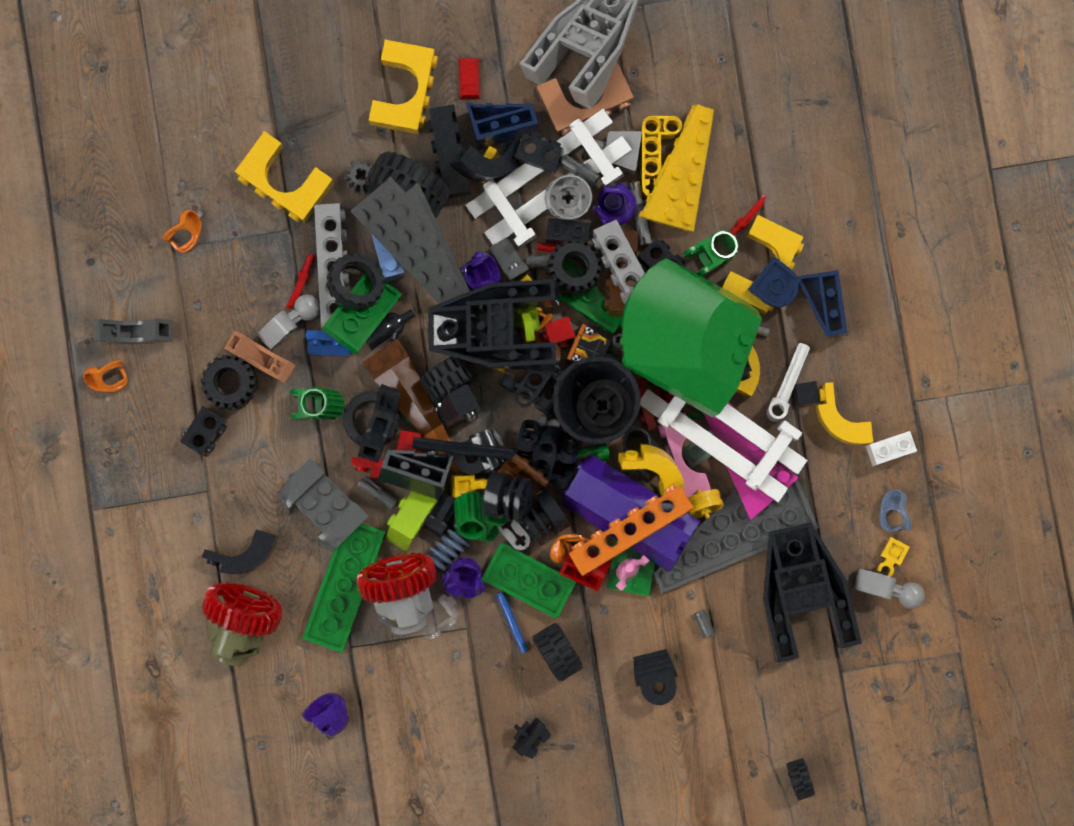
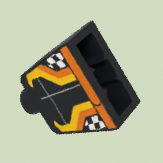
(589, 344)

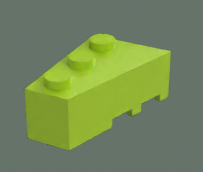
(409, 519)

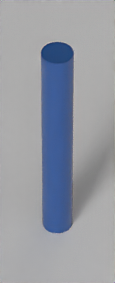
(512, 622)

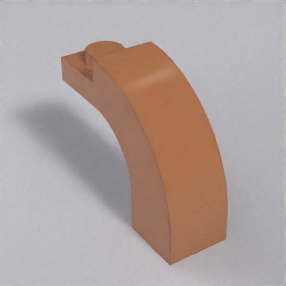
(259, 357)

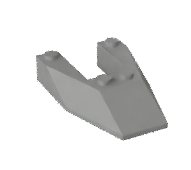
(591, 29)

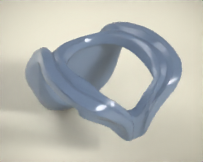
(894, 500)

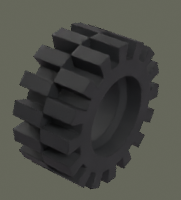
(800, 779)

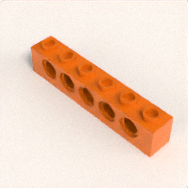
(580, 552)

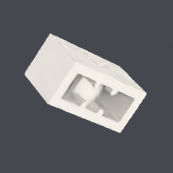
(891, 448)

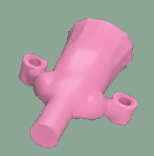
(628, 570)

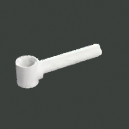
(788, 383)

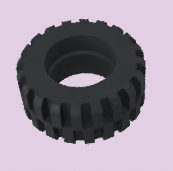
(406, 174)

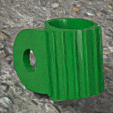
(706, 246)
(328, 404)
(470, 512)

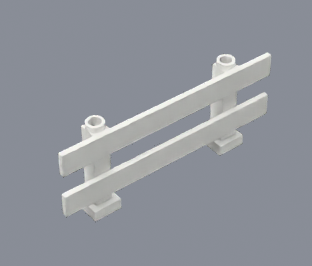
(516, 220)
(756, 476)

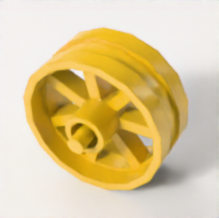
(706, 503)

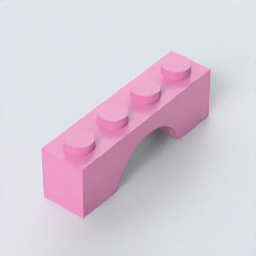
(692, 480)

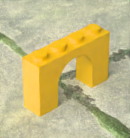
(409, 115)
(255, 169)
(781, 242)

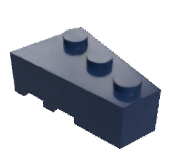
(501, 123)

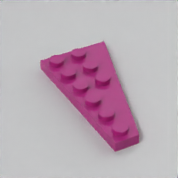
(752, 500)

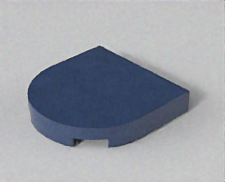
(776, 284)

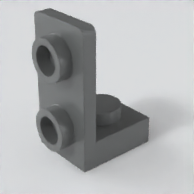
(509, 260)

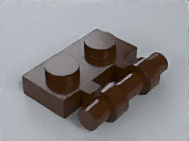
(519, 467)

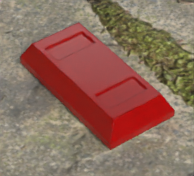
(469, 78)

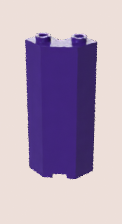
(605, 494)

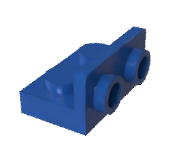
(323, 344)

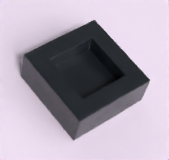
(807, 393)

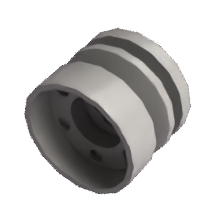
(576, 188)

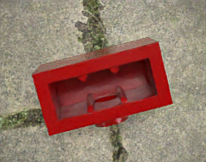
(559, 332)
(592, 580)

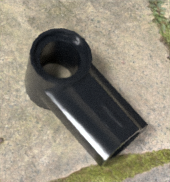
(439, 518)

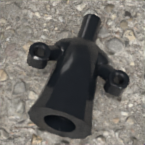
(391, 325)

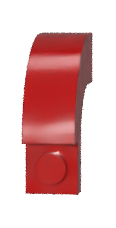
(404, 443)

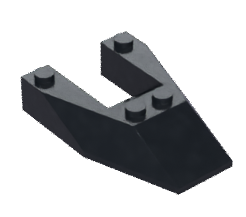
(482, 328)
(804, 579)

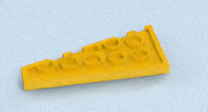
(680, 180)

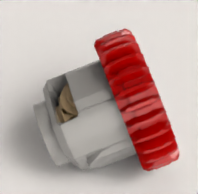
(400, 590)

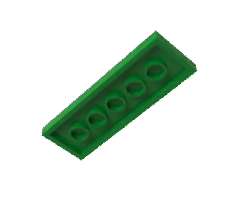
(339, 594)

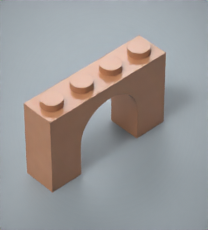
(562, 113)

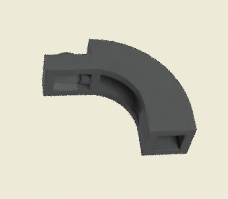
(133, 332)

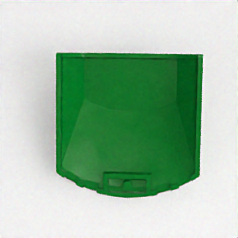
(688, 335)

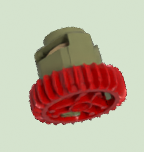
(238, 620)

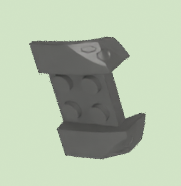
(322, 504)

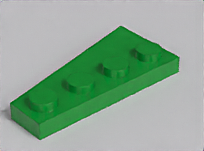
(590, 304)

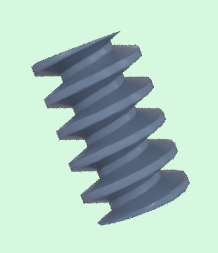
(448, 548)

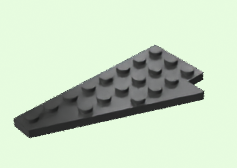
(412, 235)
(733, 537)

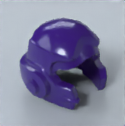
(616, 204)
(480, 271)
(463, 579)
(328, 714)

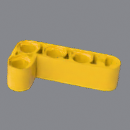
(655, 138)

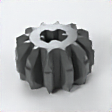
(353, 177)

